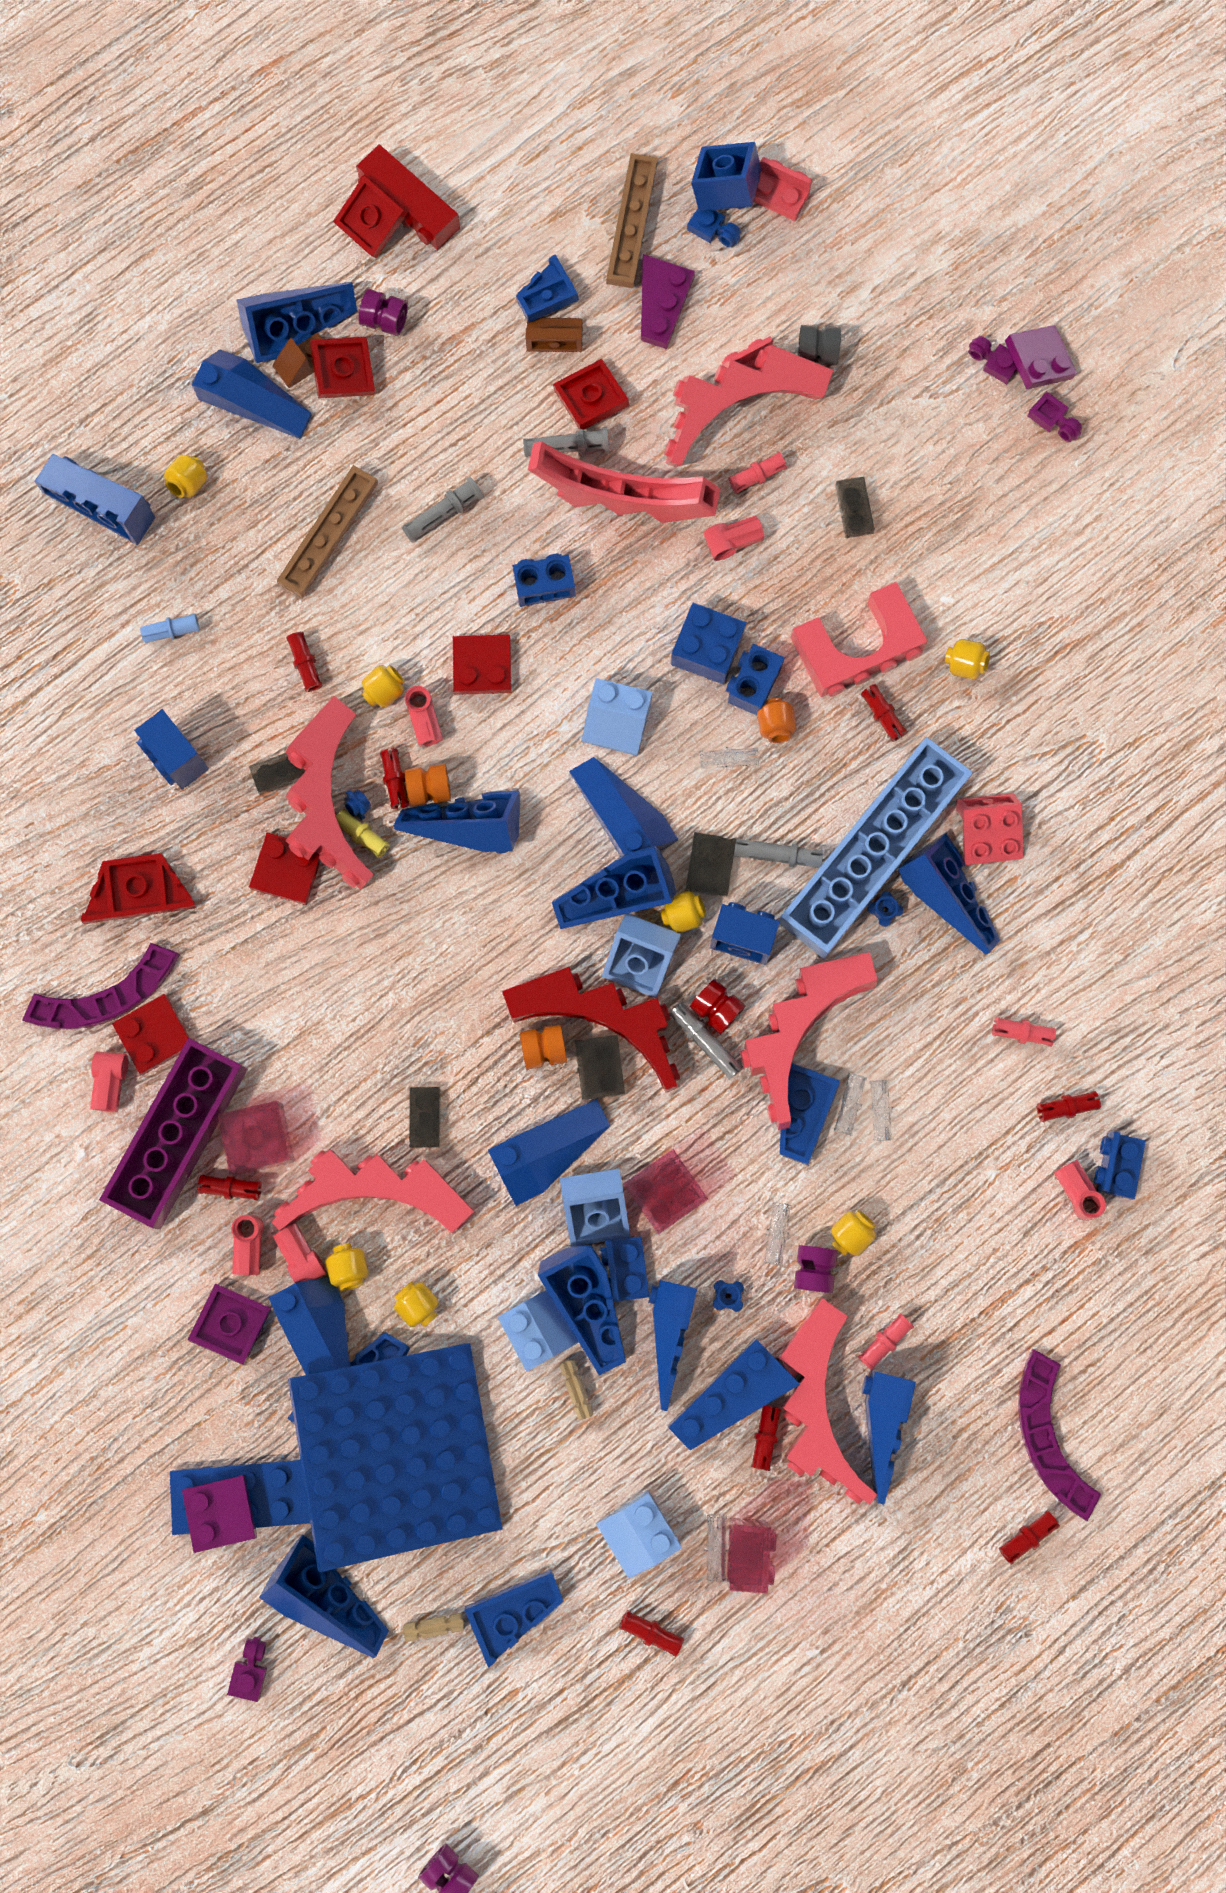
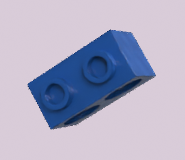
(545, 588)
(759, 681)

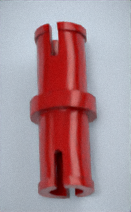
(304, 661)
(884, 713)
(394, 778)
(1068, 1106)
(229, 1187)
(766, 1438)
(1029, 1537)
(651, 1633)

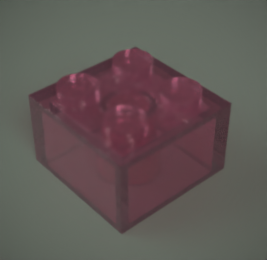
(256, 1138)
(665, 1192)
(749, 1555)

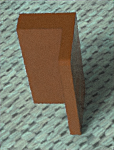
(554, 335)

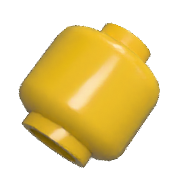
(185, 476)
(967, 659)
(382, 686)
(684, 912)
(853, 1233)
(347, 1267)
(416, 1304)

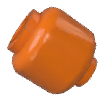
(776, 720)

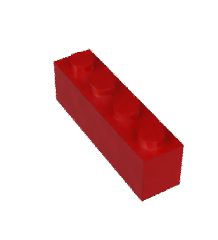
(427, 212)

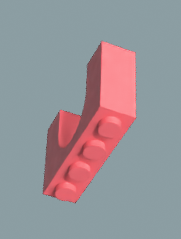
(834, 670)

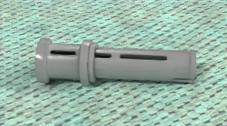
(580, 442)
(452, 503)

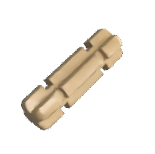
(576, 1389)
(434, 1627)

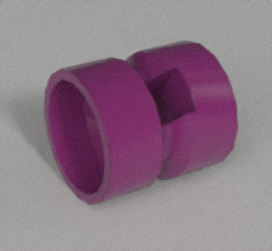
(383, 312)
(815, 1269)
(460, 1877)

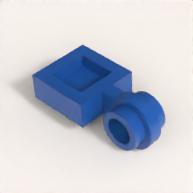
(710, 223)

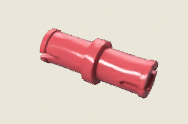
(757, 472)
(1023, 1031)
(885, 1341)

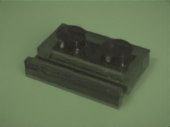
(710, 864)
(599, 1067)

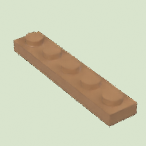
(632, 220)
(327, 531)

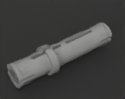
(772, 852)
(705, 1040)

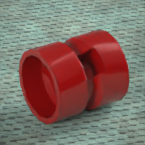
(717, 1006)

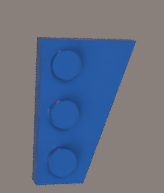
(809, 1105)
(510, 1613)

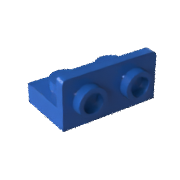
(1119, 1165)
(626, 1268)

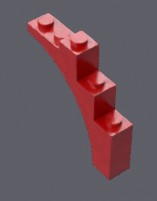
(639, 1025)

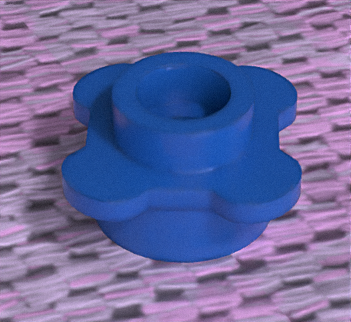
(357, 803)
(888, 901)
(722, 1289)

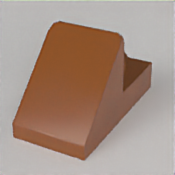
(295, 361)

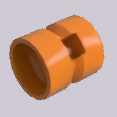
(427, 785)
(543, 1047)

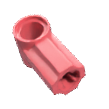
(727, 539)
(423, 718)
(108, 1073)
(1077, 1188)
(247, 1249)
(302, 1261)

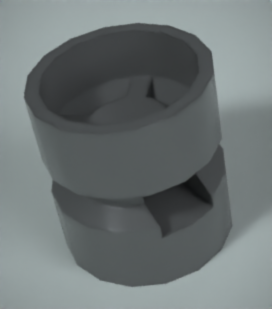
(820, 344)

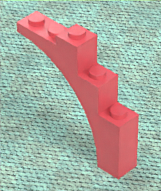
(702, 401)
(623, 493)
(311, 794)
(823, 988)
(376, 1179)
(815, 1445)

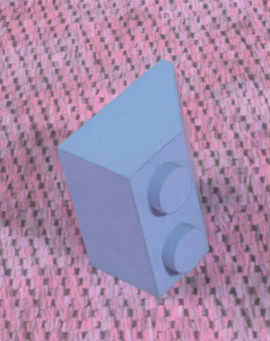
(617, 716)
(641, 955)
(595, 1207)
(537, 1330)
(639, 1535)

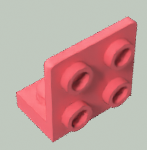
(991, 828)

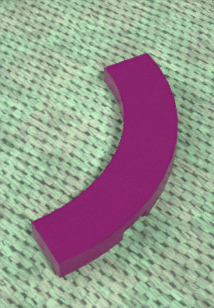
(109, 1003)
(1040, 1438)

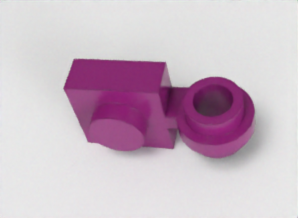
(999, 363)
(1051, 412)
(249, 1678)

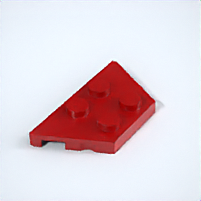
(136, 889)

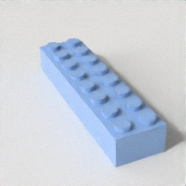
(874, 847)

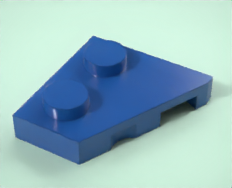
(547, 292)

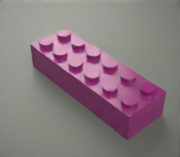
(173, 1134)

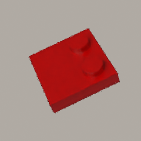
(370, 216)
(342, 367)
(591, 394)
(482, 664)
(282, 872)
(152, 1034)

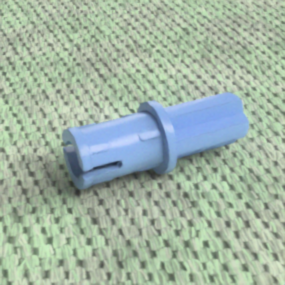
(170, 628)

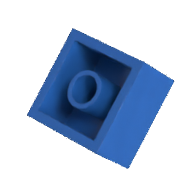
(726, 176)
(708, 643)
(170, 750)
(744, 933)

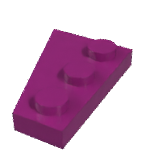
(663, 298)

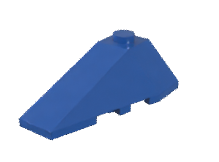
(295, 314)
(247, 392)
(478, 824)
(624, 886)
(671, 1319)
(314, 1324)
(886, 1406)

